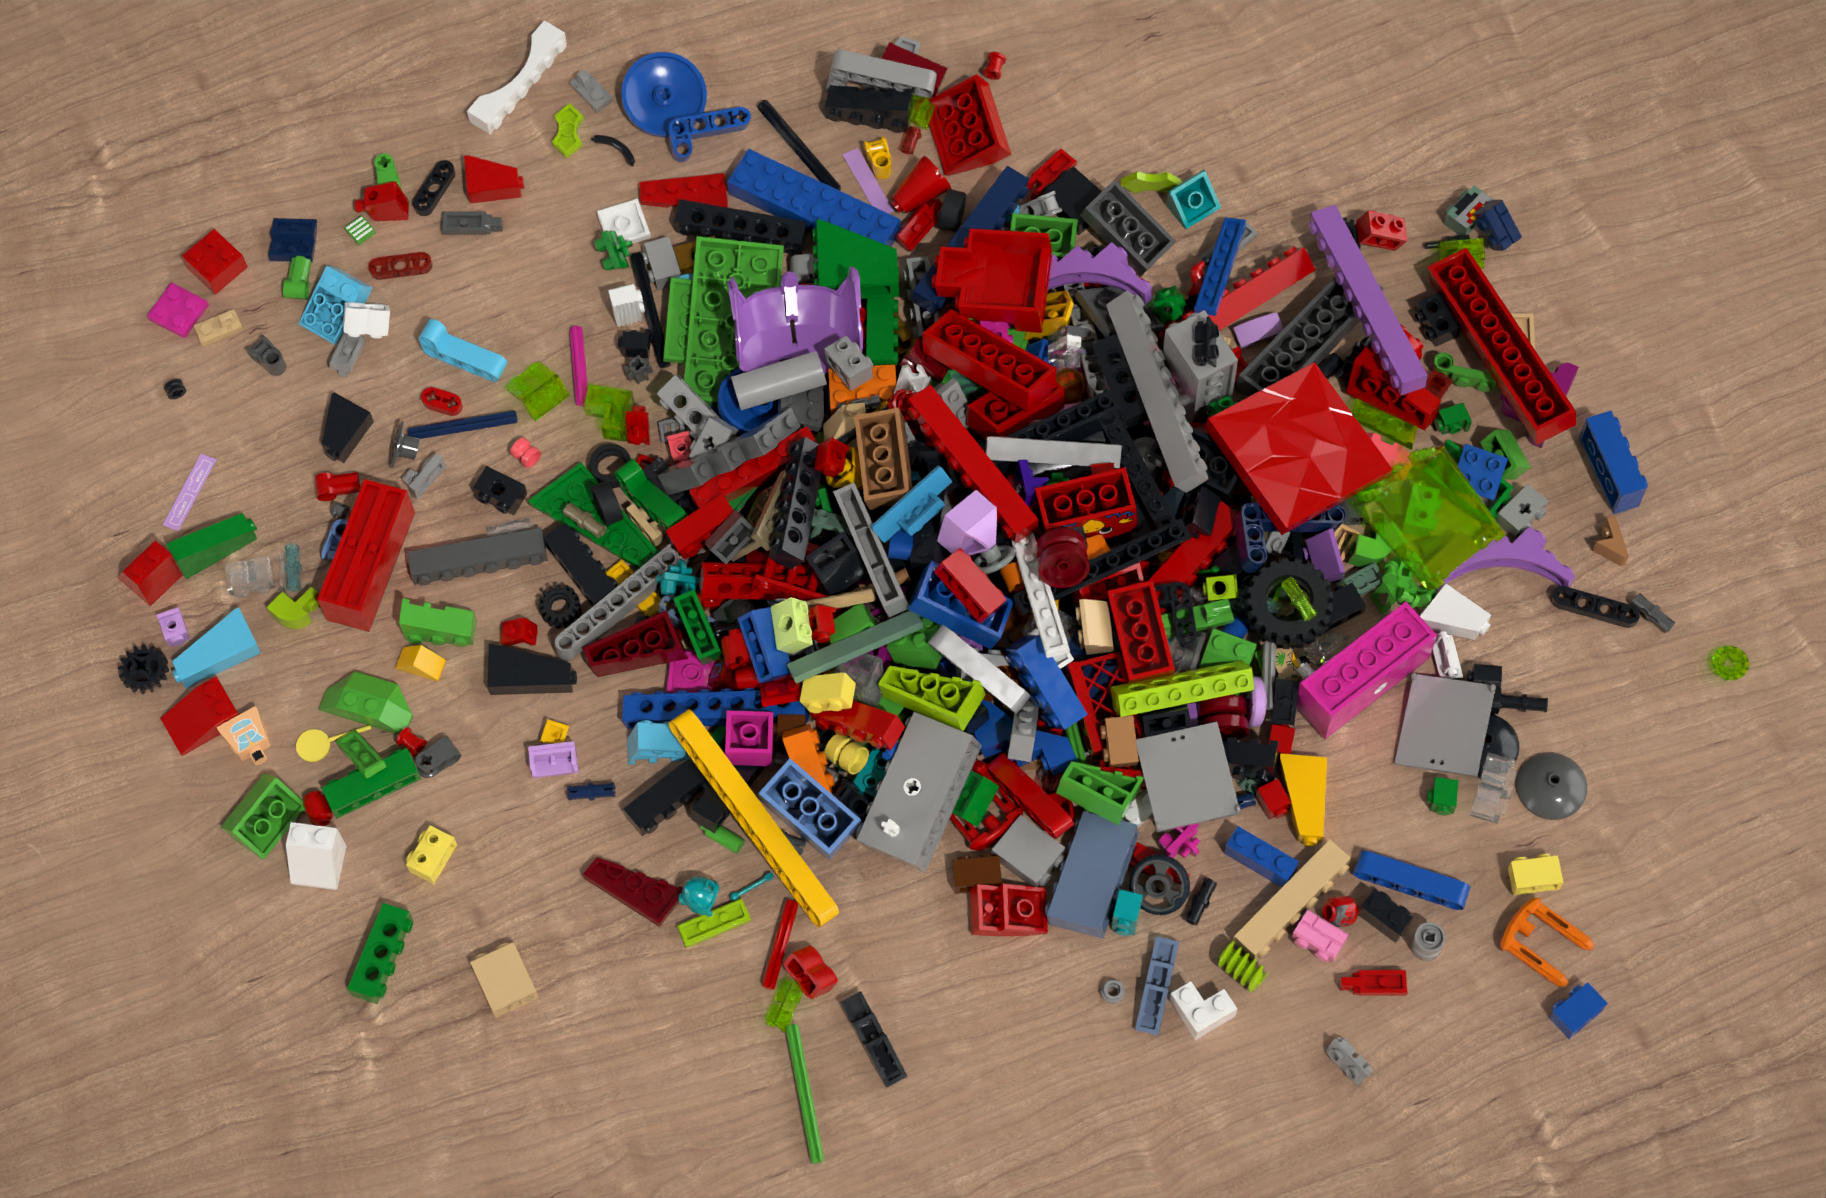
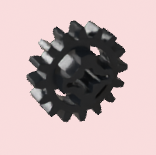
(148, 660)

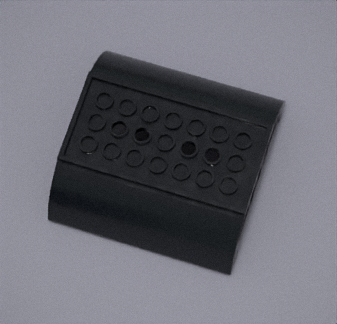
(1156, 528)

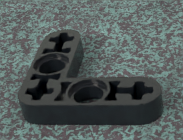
(1171, 600)

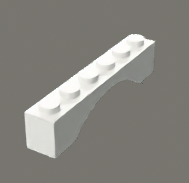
(492, 108)

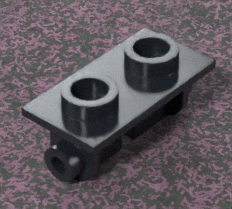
(1206, 333)

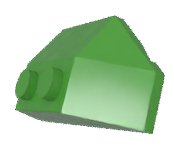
(368, 702)

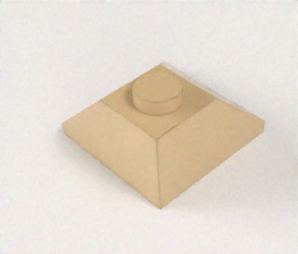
(843, 421)

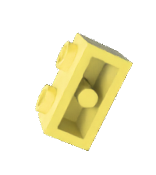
(828, 692)
(431, 854)
(1535, 874)

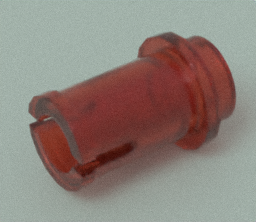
(911, 140)

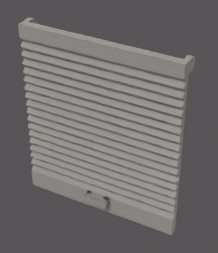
(1445, 724)
(1187, 777)

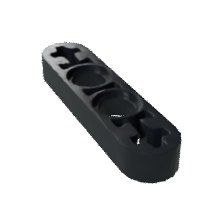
(1595, 604)

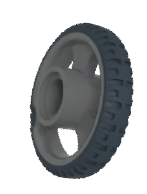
(1161, 864)

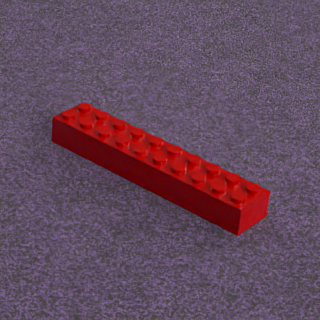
(1502, 346)

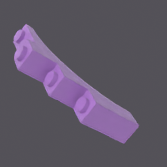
(1106, 268)
(1524, 553)

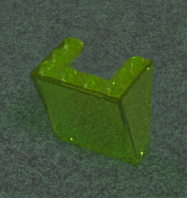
(1429, 515)

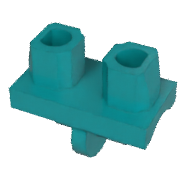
(670, 580)

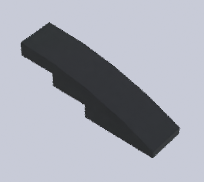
(873, 1039)

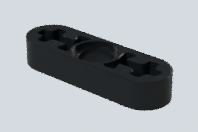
(434, 197)

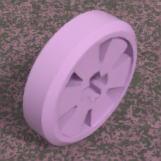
(1256, 703)

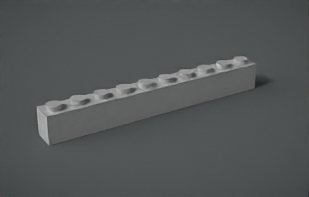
(1157, 391)

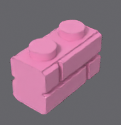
(1319, 937)

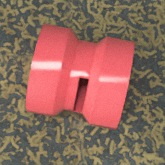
(525, 452)

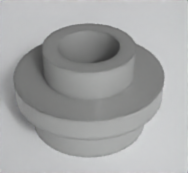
(1113, 984)

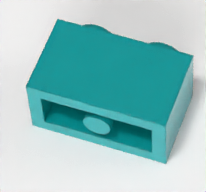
(1126, 913)

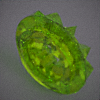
(1734, 655)

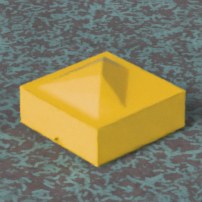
(554, 732)

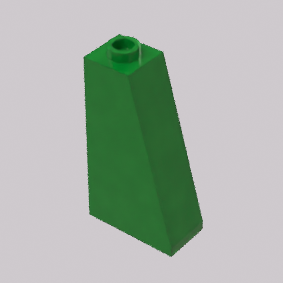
(211, 544)

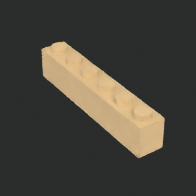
(1291, 900)

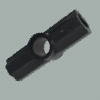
(923, 455)

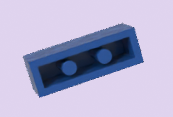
(761, 644)
(1261, 857)

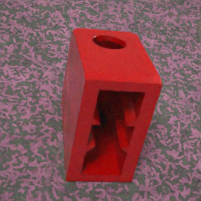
(384, 202)

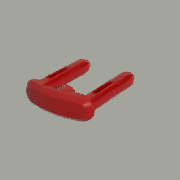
(995, 827)

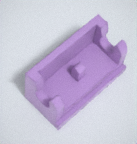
(553, 759)

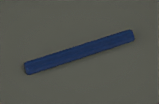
(463, 425)

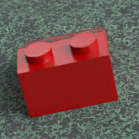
(197, 716)

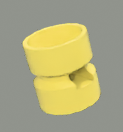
(846, 753)

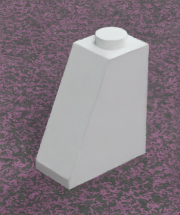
(1456, 615)

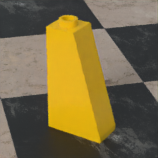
(1306, 787)

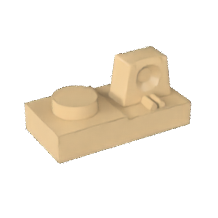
(218, 327)
(652, 531)

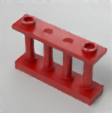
(767, 585)

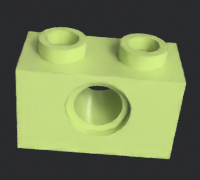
(791, 625)

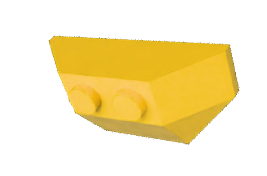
(1057, 315)

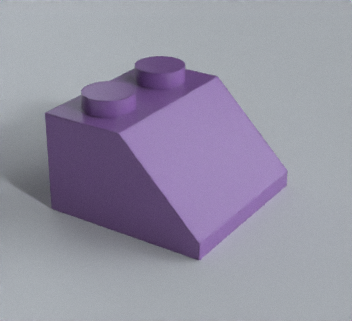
(1325, 555)

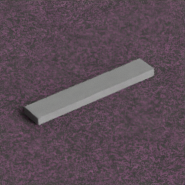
(1052, 451)

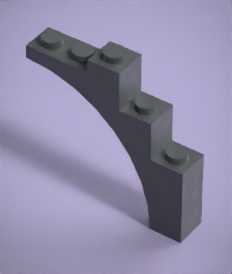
(729, 455)

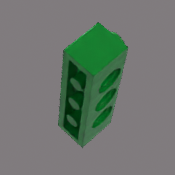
(387, 918)

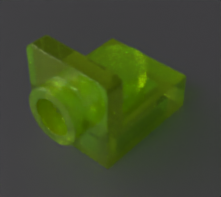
(921, 112)

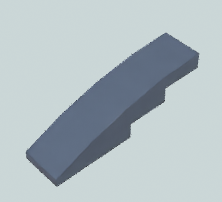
(1157, 985)

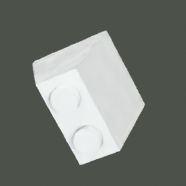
(315, 855)

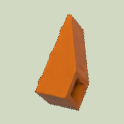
(804, 751)

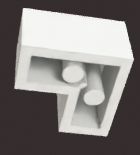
(1201, 1015)

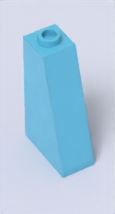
(216, 651)

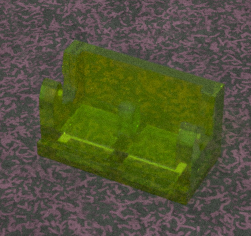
(1474, 246)

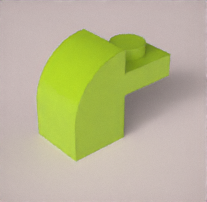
(294, 614)

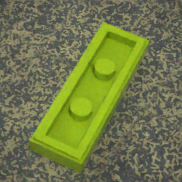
(722, 920)

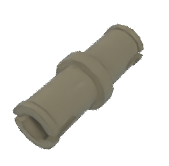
(584, 520)

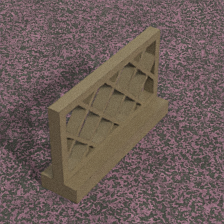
(762, 517)

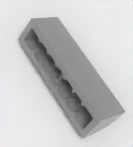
(778, 380)

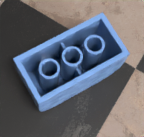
(809, 809)

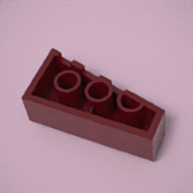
(637, 647)

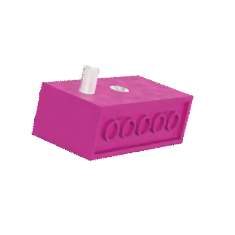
(1364, 670)

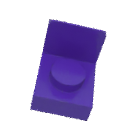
(1027, 483)

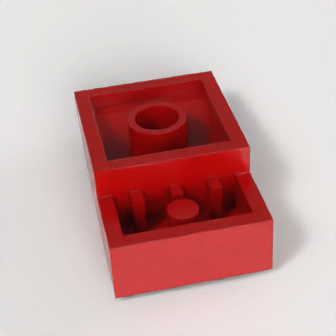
(1008, 910)

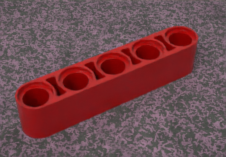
(1029, 796)

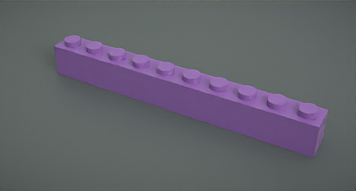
(1367, 300)

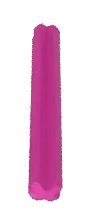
(579, 364)

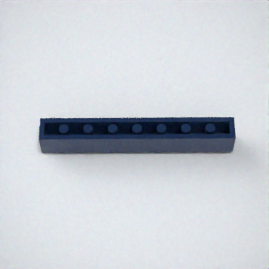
(987, 215)

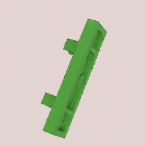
(1217, 614)

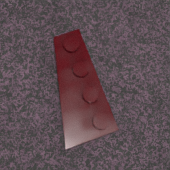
(642, 894)

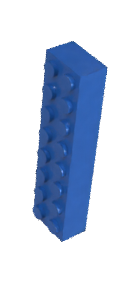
(799, 197)

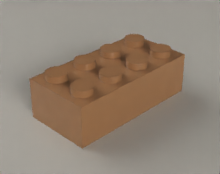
(883, 457)

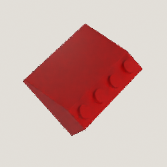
(968, 127)

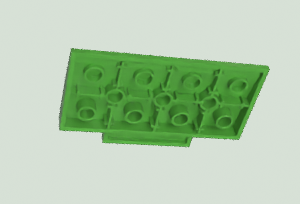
(700, 309)

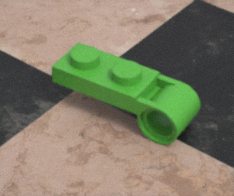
(1463, 376)

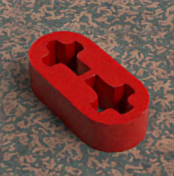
(442, 398)

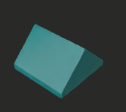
(1193, 200)

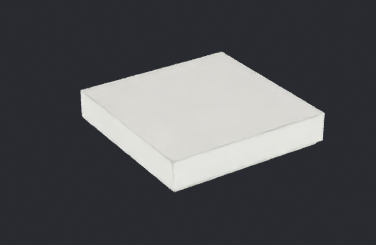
(625, 220)

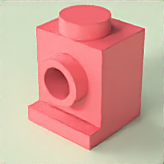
(677, 443)

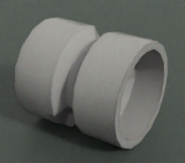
(1428, 941)

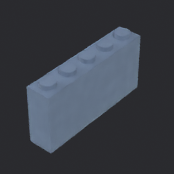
(1092, 875)

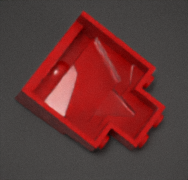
(998, 277)

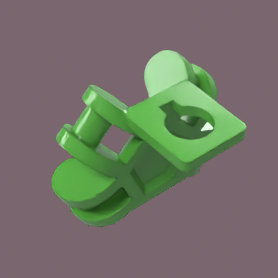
(1401, 588)

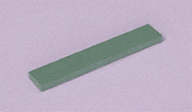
(854, 646)

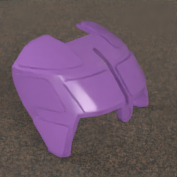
(818, 315)

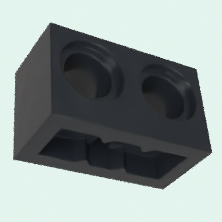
(1442, 318)

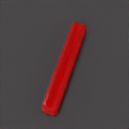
(780, 944)

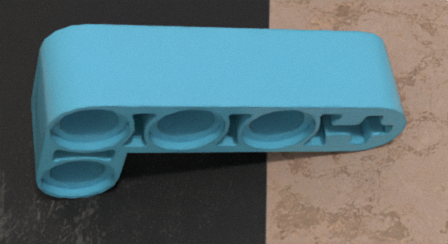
(460, 353)

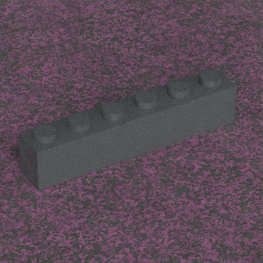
(477, 556)

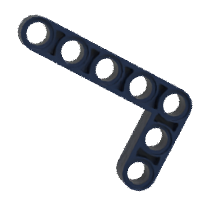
(1261, 523)

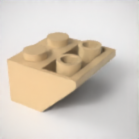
(1096, 626)

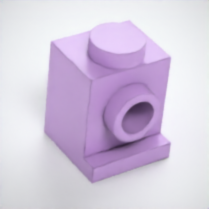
(171, 619)

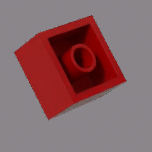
(214, 261)

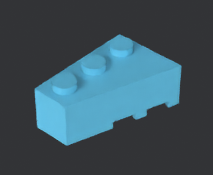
(654, 741)

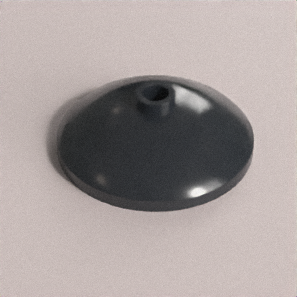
(1503, 741)

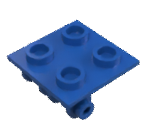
(1482, 470)

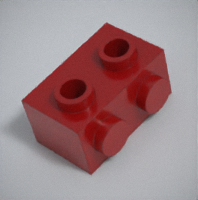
(1381, 230)

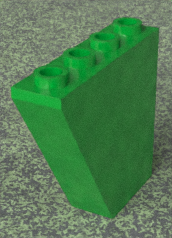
(840, 249)

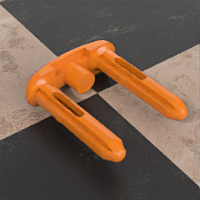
(1520, 923)

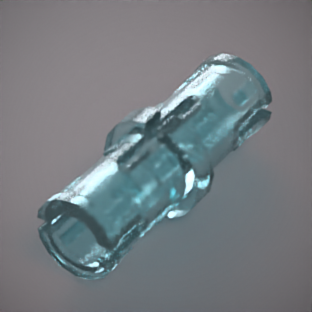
(293, 567)

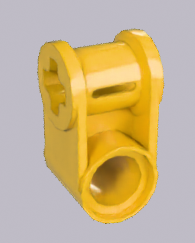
(878, 154)

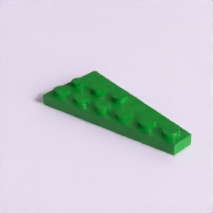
(620, 538)

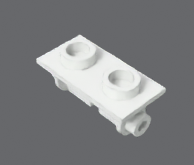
(1446, 657)

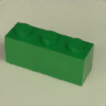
(698, 627)

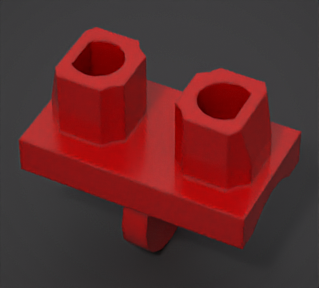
(638, 426)

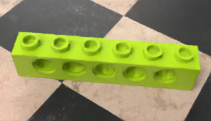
(1182, 688)

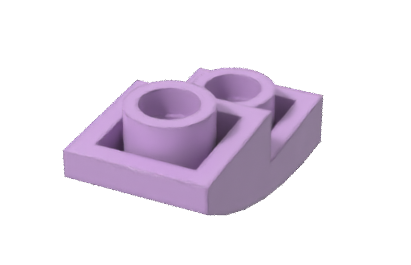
(1258, 329)

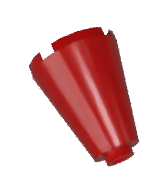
(920, 186)

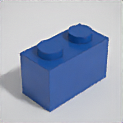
(1577, 1010)

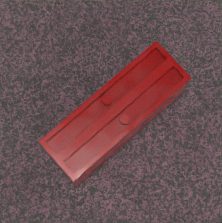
(366, 555)

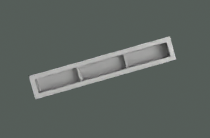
(871, 550)

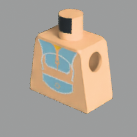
(246, 736)

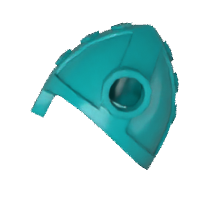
(698, 895)

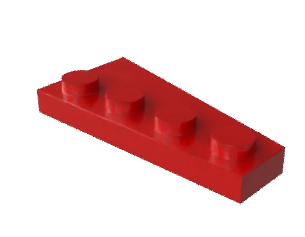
(702, 189)

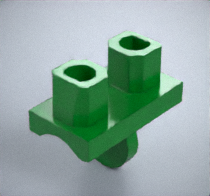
(617, 249)

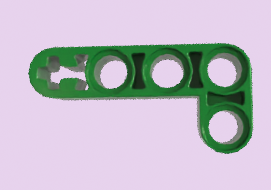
(648, 496)

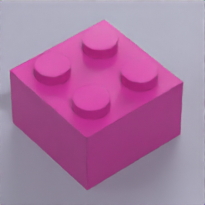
(749, 738)

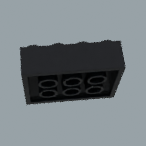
(925, 541)

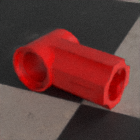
(330, 486)

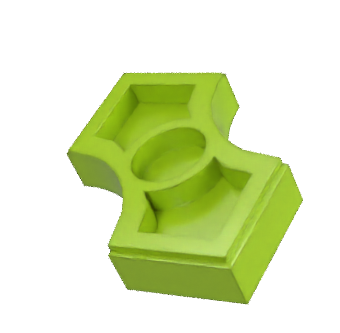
(566, 139)
(1141, 182)

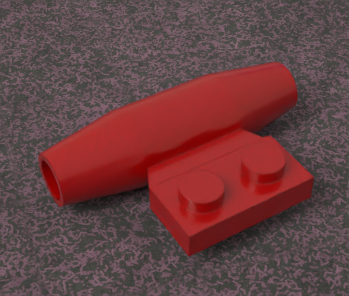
(771, 692)

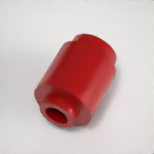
(317, 808)

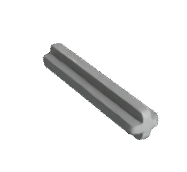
(1268, 672)

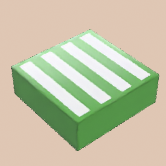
(360, 230)

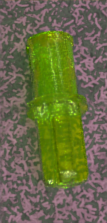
(1299, 599)

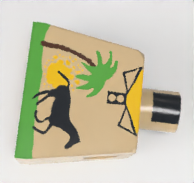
(1285, 662)

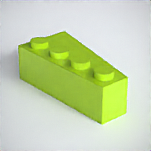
(933, 696)

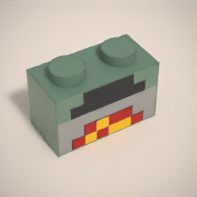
(1461, 216)

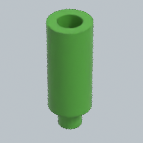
(725, 838)

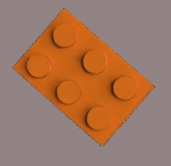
(881, 384)

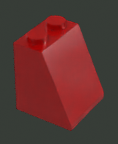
(151, 573)

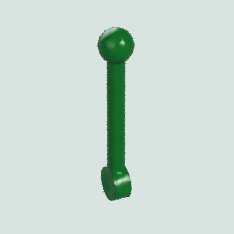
(1214, 570)

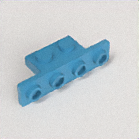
(915, 507)

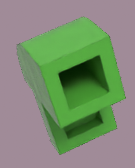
(1368, 550)

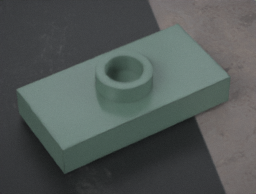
(1364, 579)

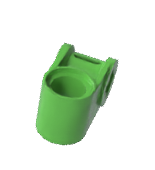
(388, 173)

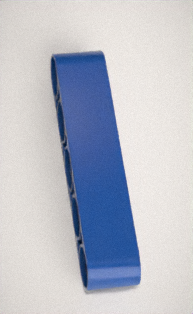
(1411, 880)

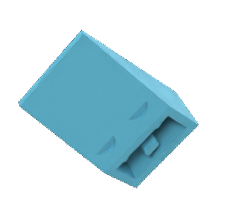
(326, 307)

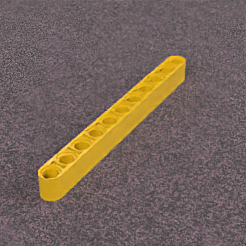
(753, 818)

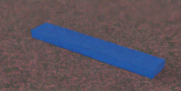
(1220, 266)

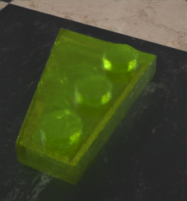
(1385, 423)

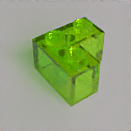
(612, 407)

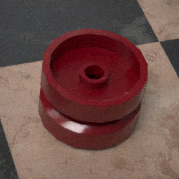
(1062, 558)
(1227, 712)

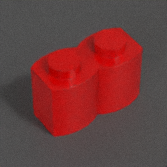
(810, 972)

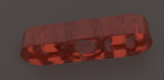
(407, 271)

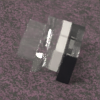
(1066, 348)

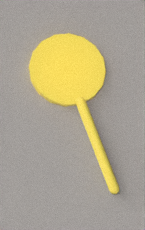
(315, 744)

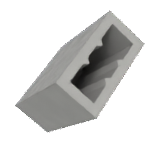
(1029, 852)

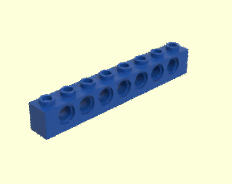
(636, 703)

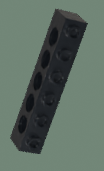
(733, 218)
(796, 505)

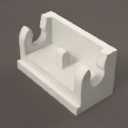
(911, 381)

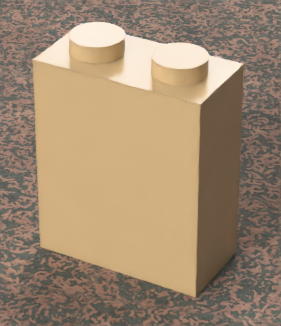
(504, 979)

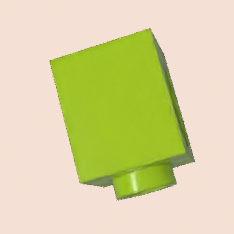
(1231, 587)

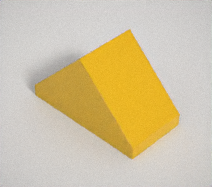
(421, 662)

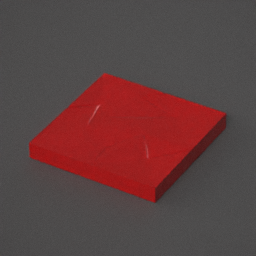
(1298, 448)

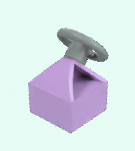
(973, 529)

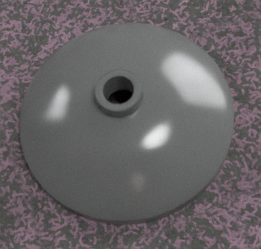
(1550, 799)

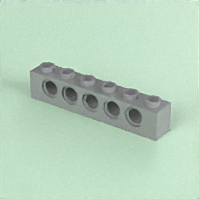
(672, 392)

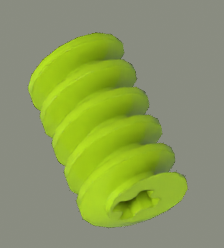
(1242, 967)

